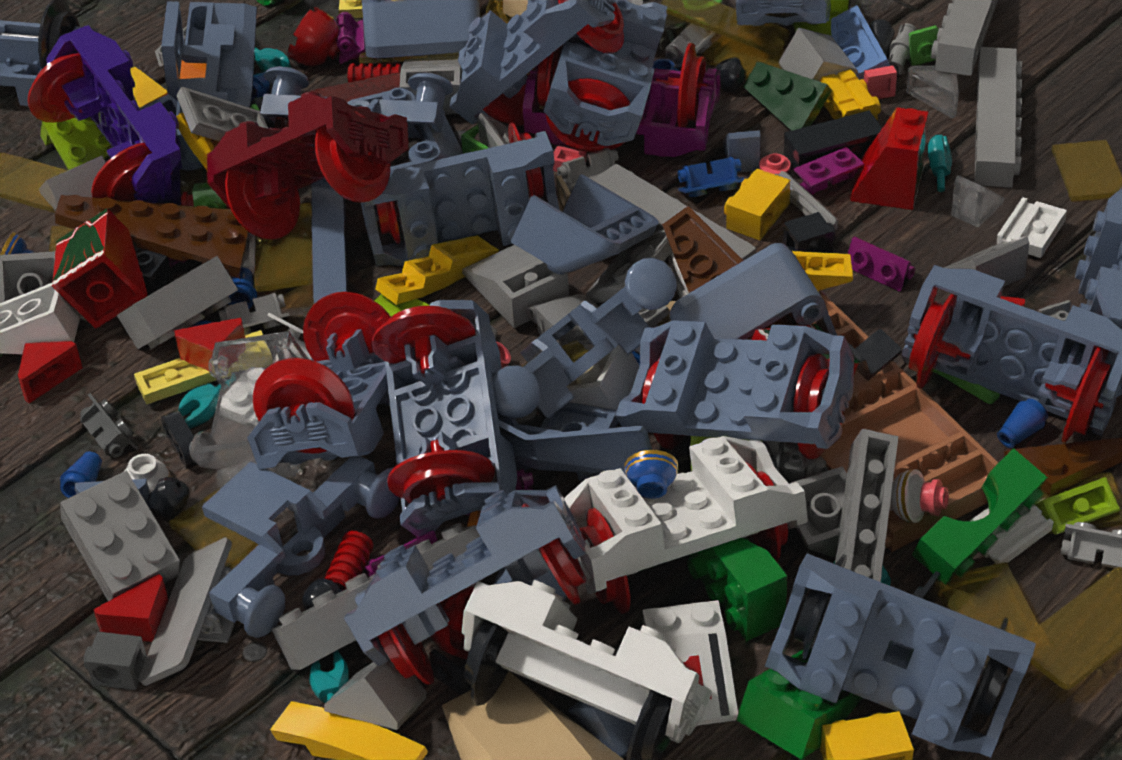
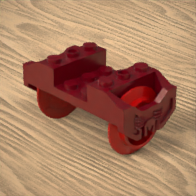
(326, 138)

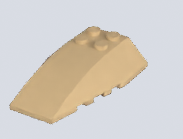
(519, 727)

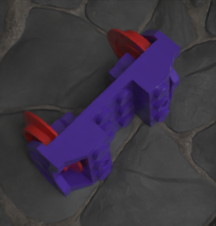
(94, 79)

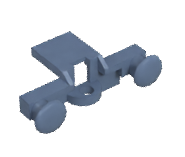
(424, 110)
(616, 322)
(249, 507)

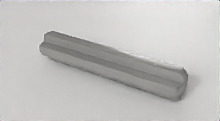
(806, 202)

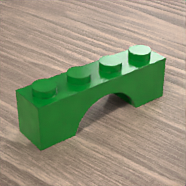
(953, 543)

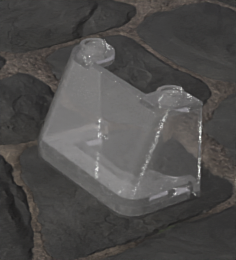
(236, 368)

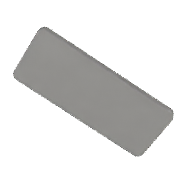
(185, 612)

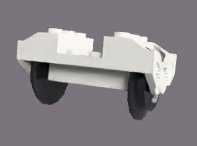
(533, 636)

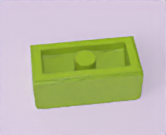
(1079, 505)

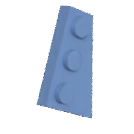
(858, 41)

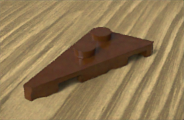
(1072, 462)

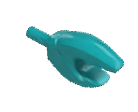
(270, 58)
(940, 159)
(203, 400)
(328, 683)

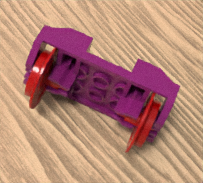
(670, 106)

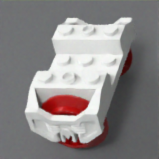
(723, 498)

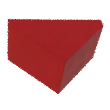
(198, 342)
(46, 366)
(135, 611)

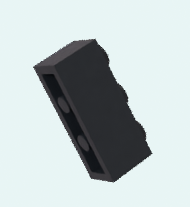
(821, 139)

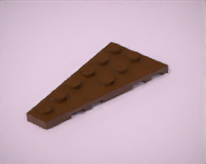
(167, 228)

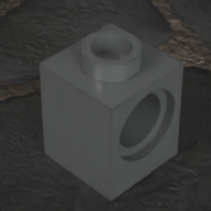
(115, 660)

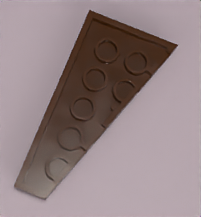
(702, 253)

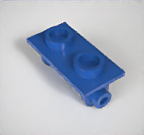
(722, 176)

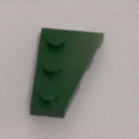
(787, 95)

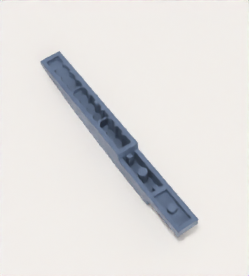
(328, 241)

